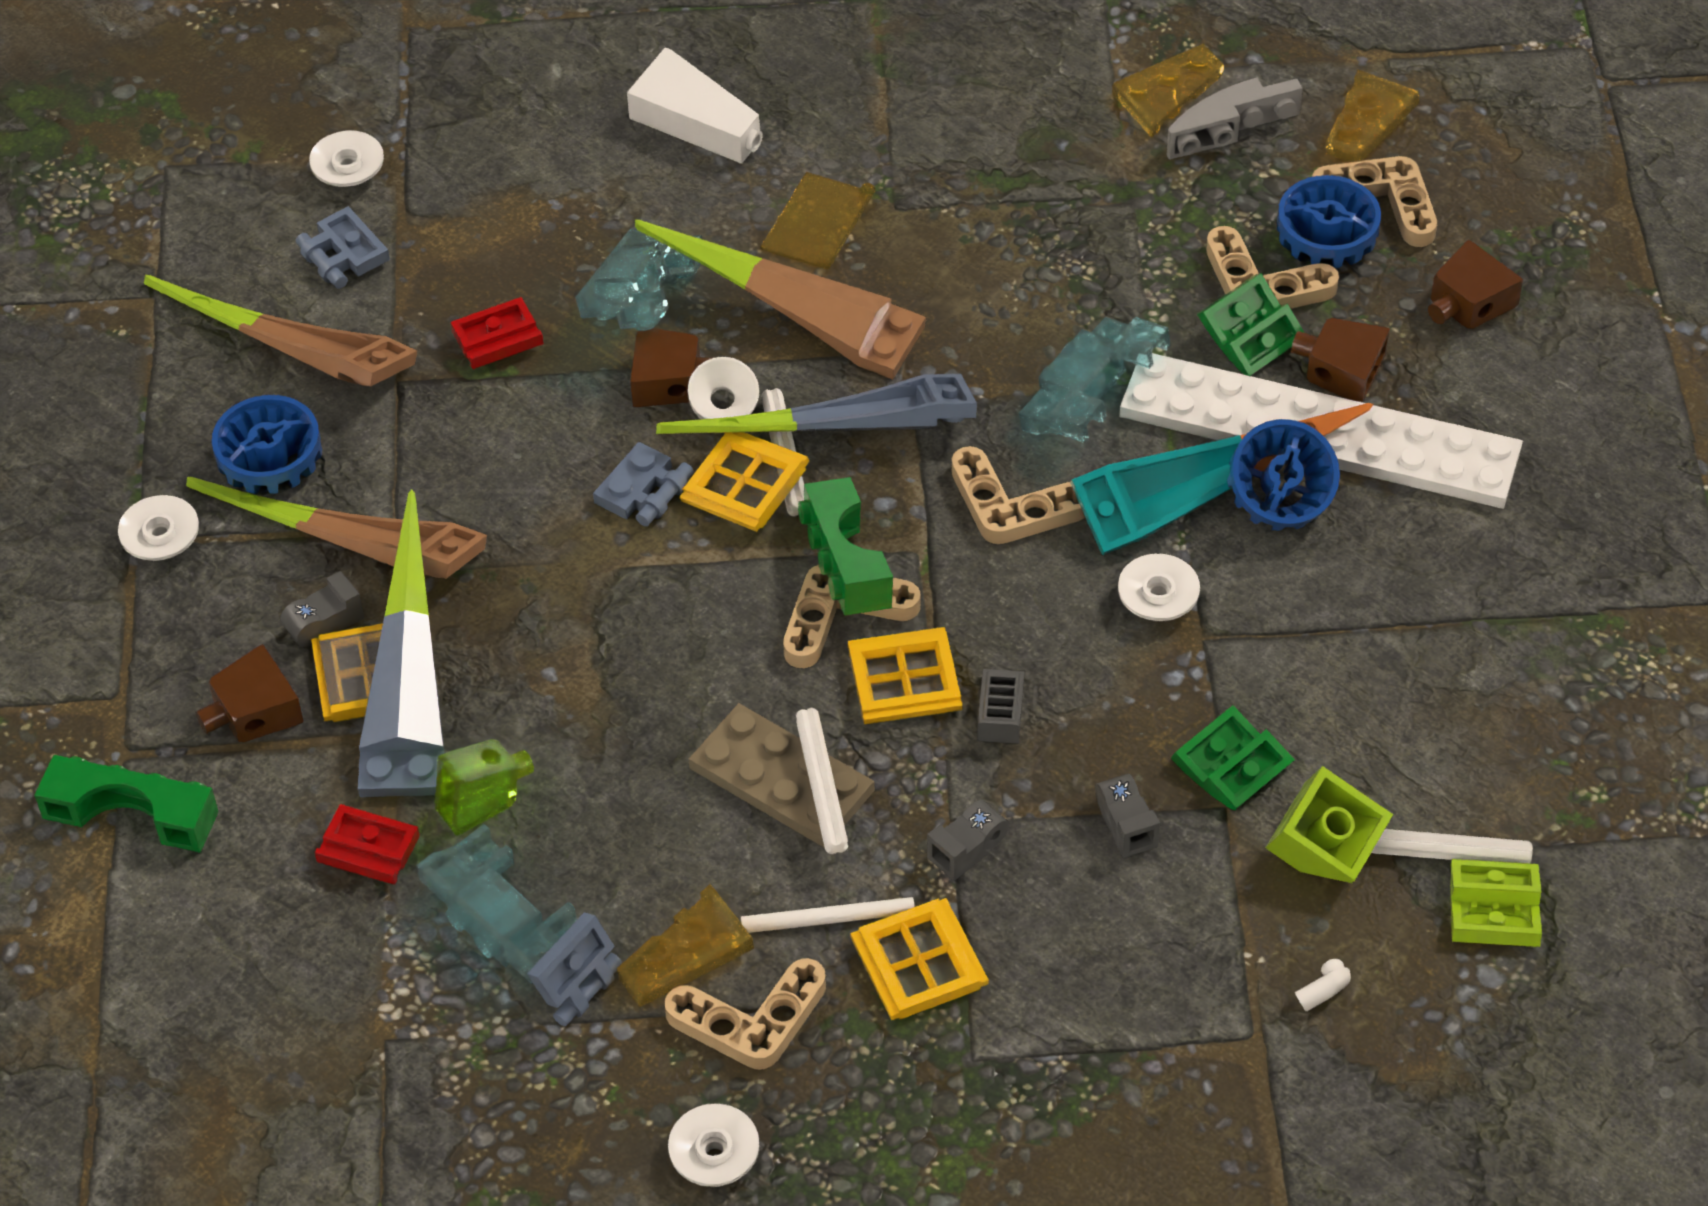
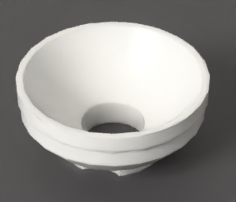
(726, 375)

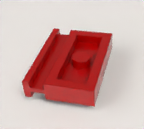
(497, 332)
(367, 844)

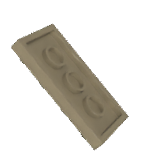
(770, 771)

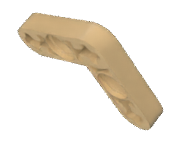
(1396, 188)
(1301, 279)
(1002, 509)
(819, 599)
(750, 1029)

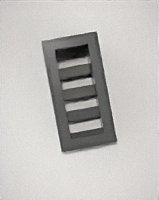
(997, 728)

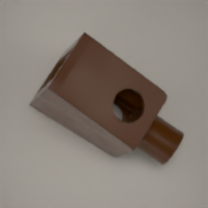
(1473, 288)
(1343, 356)
(663, 367)
(251, 698)

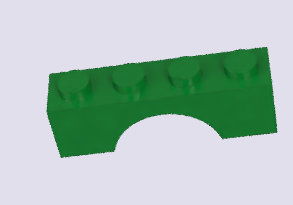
(856, 575)
(79, 790)

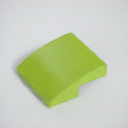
(1495, 903)

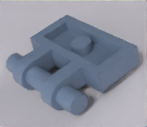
(350, 239)
(635, 478)
(569, 962)

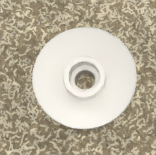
(346, 158)
(158, 527)
(1158, 575)
(708, 1129)

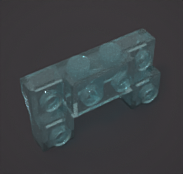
(630, 282)
(1085, 373)
(489, 907)

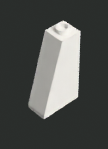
(693, 108)

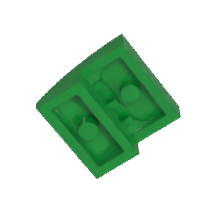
(1250, 325)
(1232, 759)

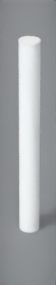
(826, 915)

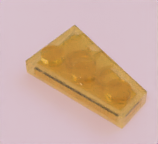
(1369, 116)
(691, 947)

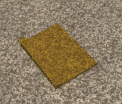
(818, 220)

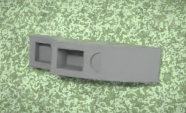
(1221, 115)

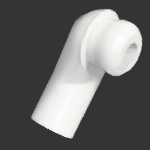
(1334, 979)

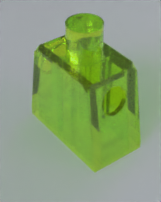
(478, 783)

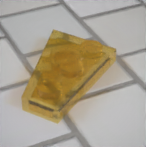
(1166, 86)

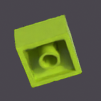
(1329, 828)

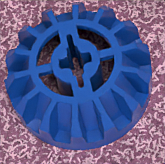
(1335, 216)
(259, 436)
(1304, 454)

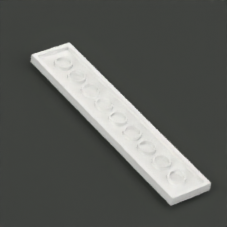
(1375, 445)

